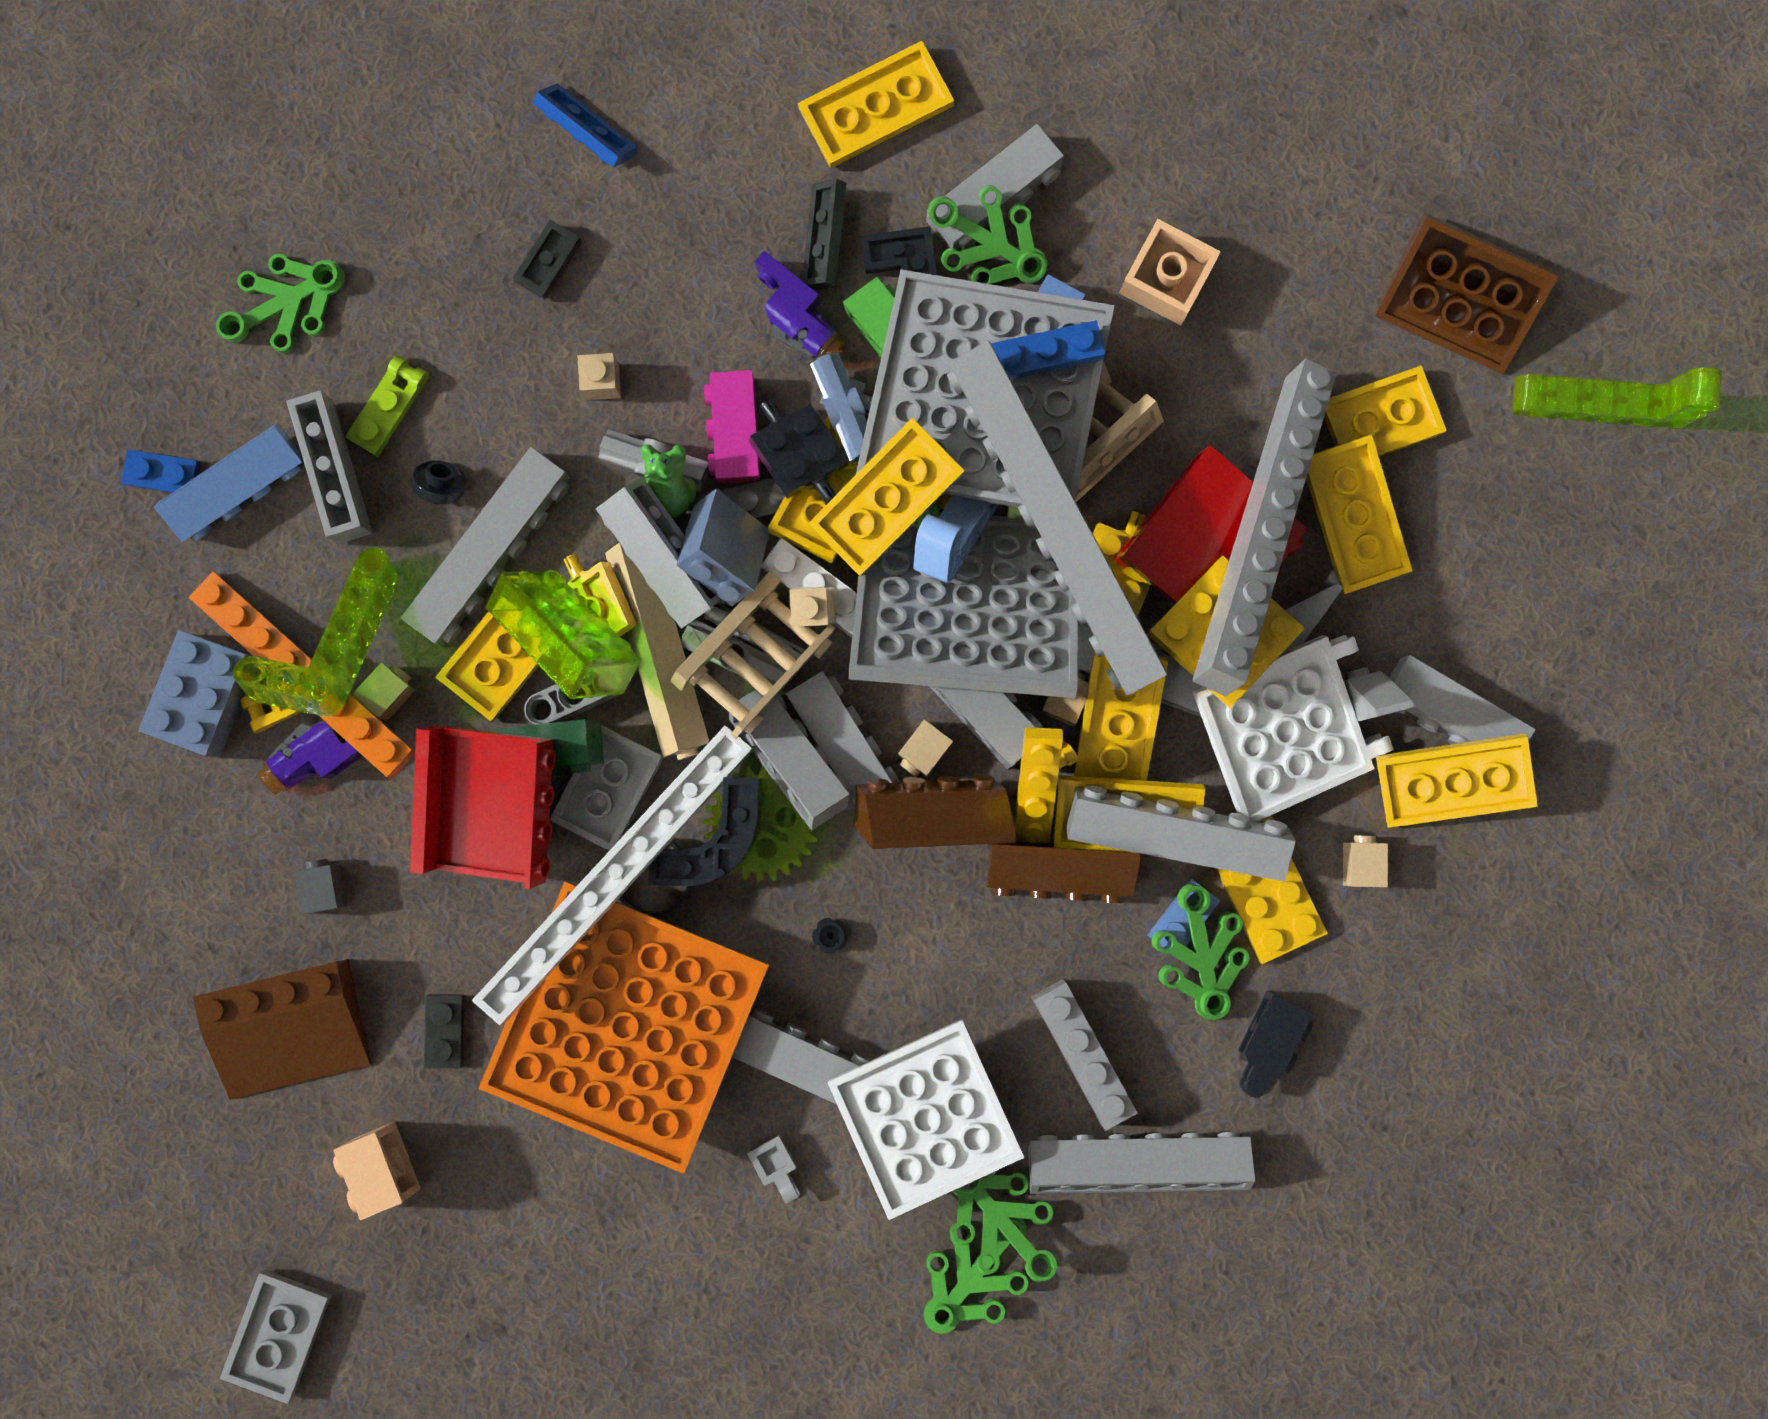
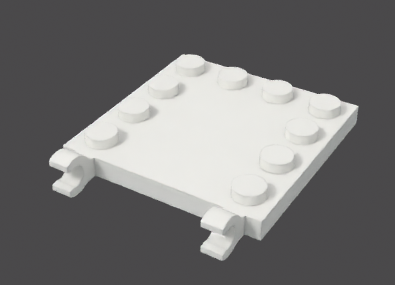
(1290, 731)

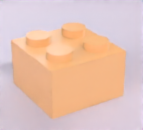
(1169, 272)
(376, 1171)

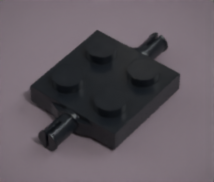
(798, 451)

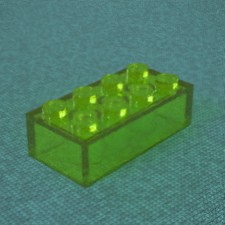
(563, 634)

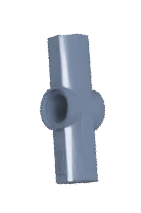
(841, 403)

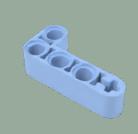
(947, 540)

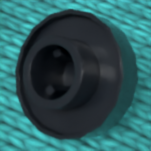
(438, 482)

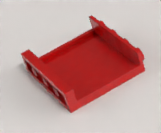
(1194, 526)
(482, 804)

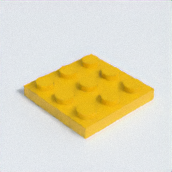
(1187, 623)

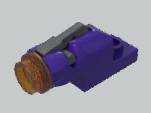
(792, 311)
(303, 752)

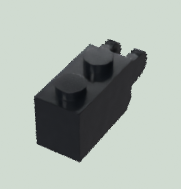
(1272, 1042)

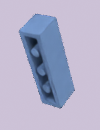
(229, 483)

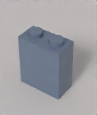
(723, 547)

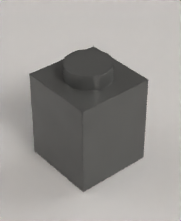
(320, 887)

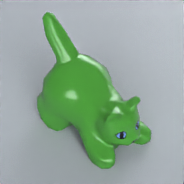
(666, 479)

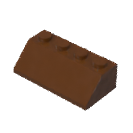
(933, 812)
(1061, 870)

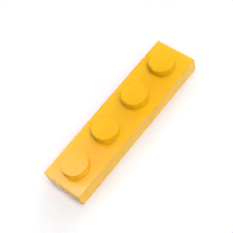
(1037, 784)

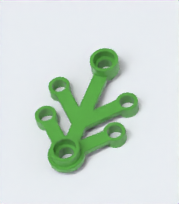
(993, 242)
(286, 300)
(1204, 956)
(997, 1217)
(969, 1281)

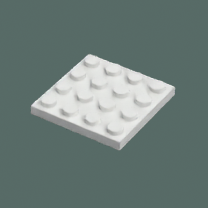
(925, 1119)

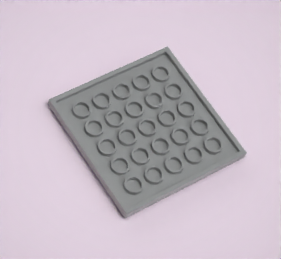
(946, 317)
(987, 630)

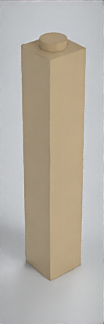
(659, 647)

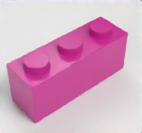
(731, 425)

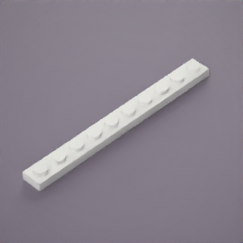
(611, 877)

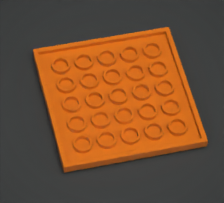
(629, 1034)

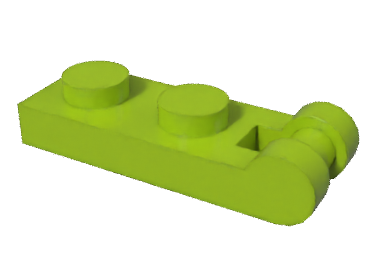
(387, 406)

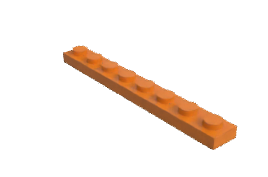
(265, 640)

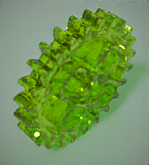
(786, 852)

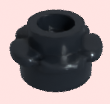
(820, 935)

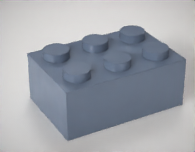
(195, 696)

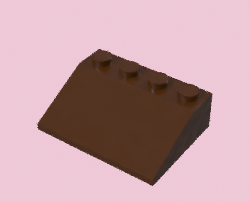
(1465, 293)
(284, 1029)

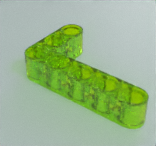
(1615, 402)
(334, 645)

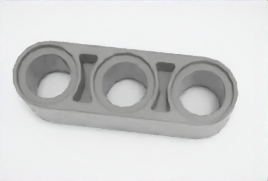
(560, 705)

